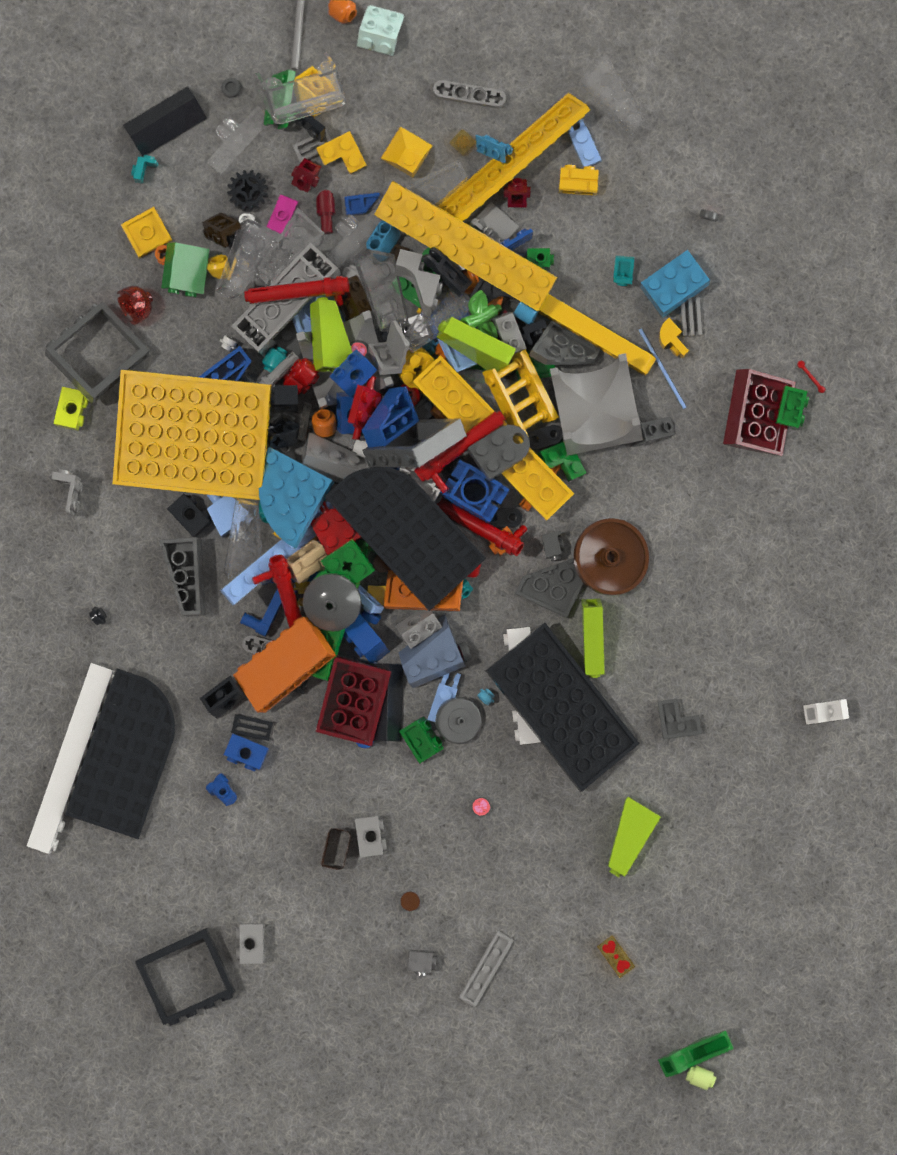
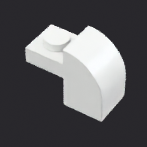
(826, 711)

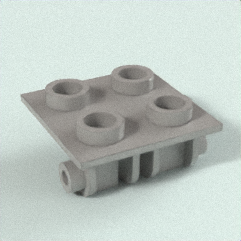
(494, 223)

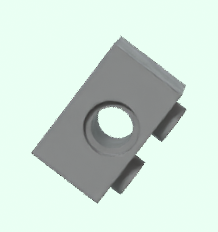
(509, 331)
(418, 627)
(368, 848)
(254, 955)

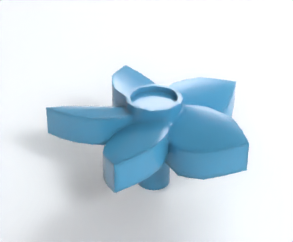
(431, 347)

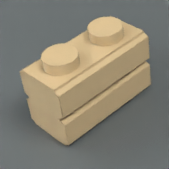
(306, 561)

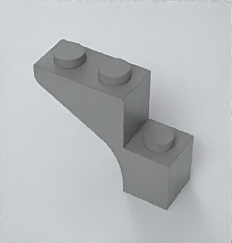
(427, 285)

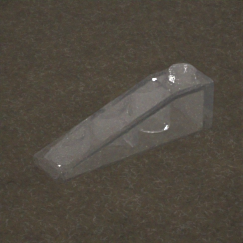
(424, 328)

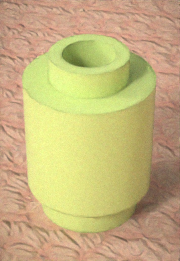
(700, 1077)

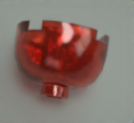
(136, 303)

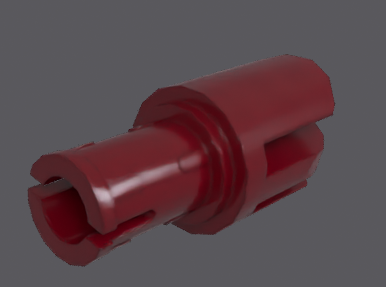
(326, 210)

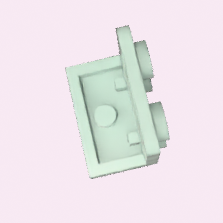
(380, 30)

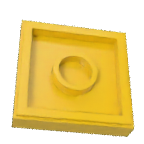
(146, 232)

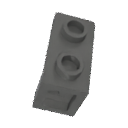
(655, 430)

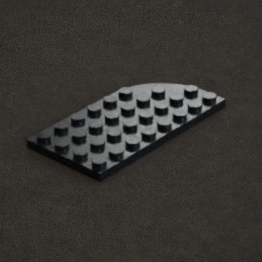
(406, 531)
(124, 756)

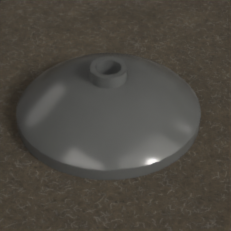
(334, 590)

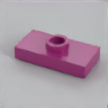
(282, 213)

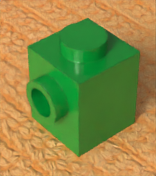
(541, 257)

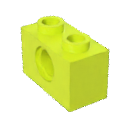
(63, 418)

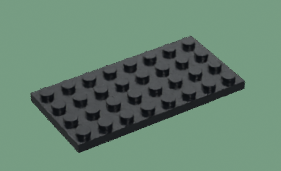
(562, 707)

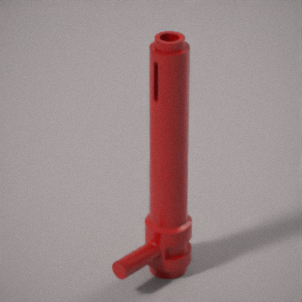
(328, 287)
(434, 466)
(502, 539)
(282, 577)

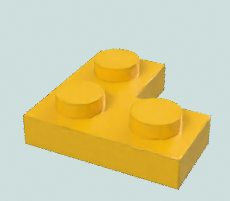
(343, 147)

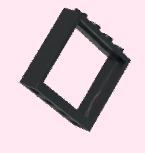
(207, 1003)

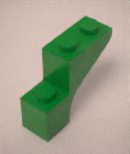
(695, 1053)

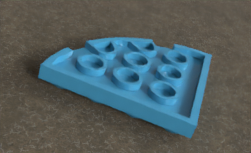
(291, 496)

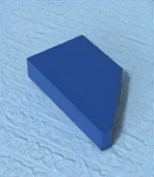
(360, 203)

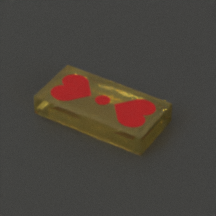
(616, 956)

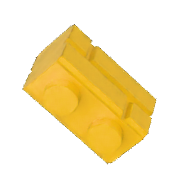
(578, 181)

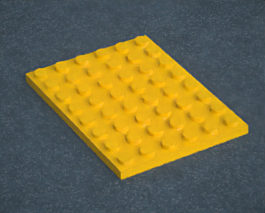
(191, 434)

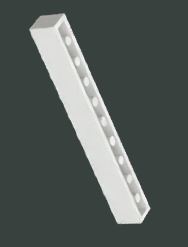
(70, 759)

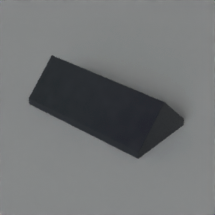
(165, 121)
(391, 713)

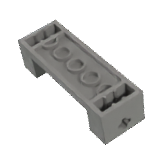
(266, 319)

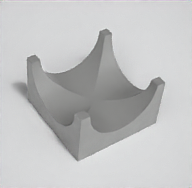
(325, 388)
(597, 407)

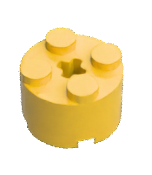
(420, 361)

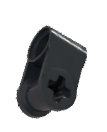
(283, 434)

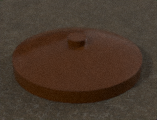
(611, 556)

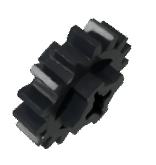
(254, 189)

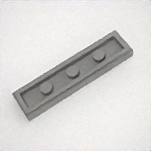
(486, 968)

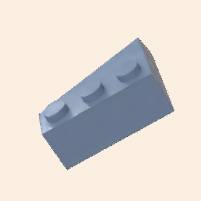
(432, 656)

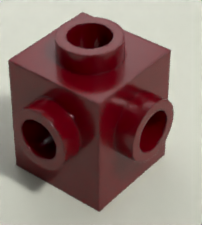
(306, 175)
(517, 193)

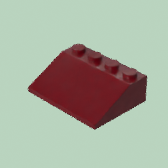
(754, 413)
(353, 701)

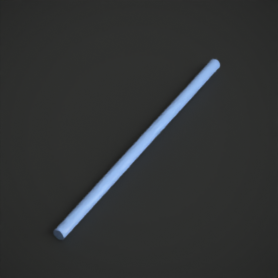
(662, 368)

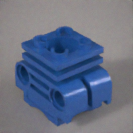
(466, 475)

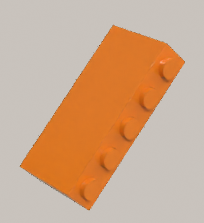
(284, 664)

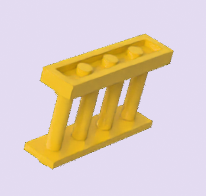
(534, 386)

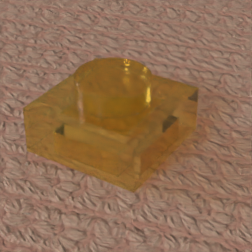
(462, 142)

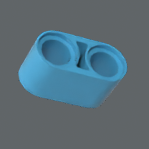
(383, 237)
(525, 313)

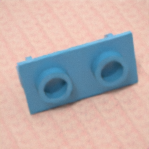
(492, 148)

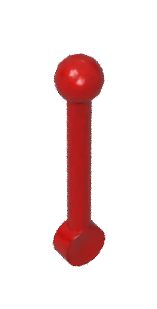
(821, 389)

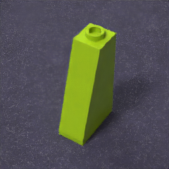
(328, 336)
(475, 344)
(593, 637)
(632, 833)

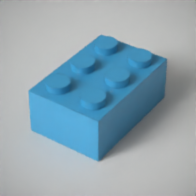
(675, 283)

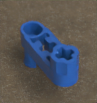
(263, 626)

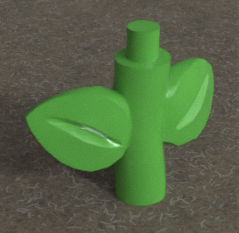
(482, 314)

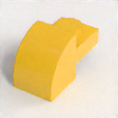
(668, 336)

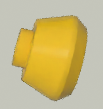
(216, 265)

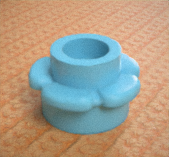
(486, 696)

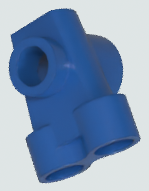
(222, 790)

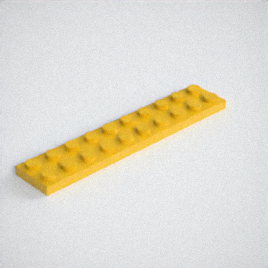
(525, 149)
(465, 246)
(459, 400)

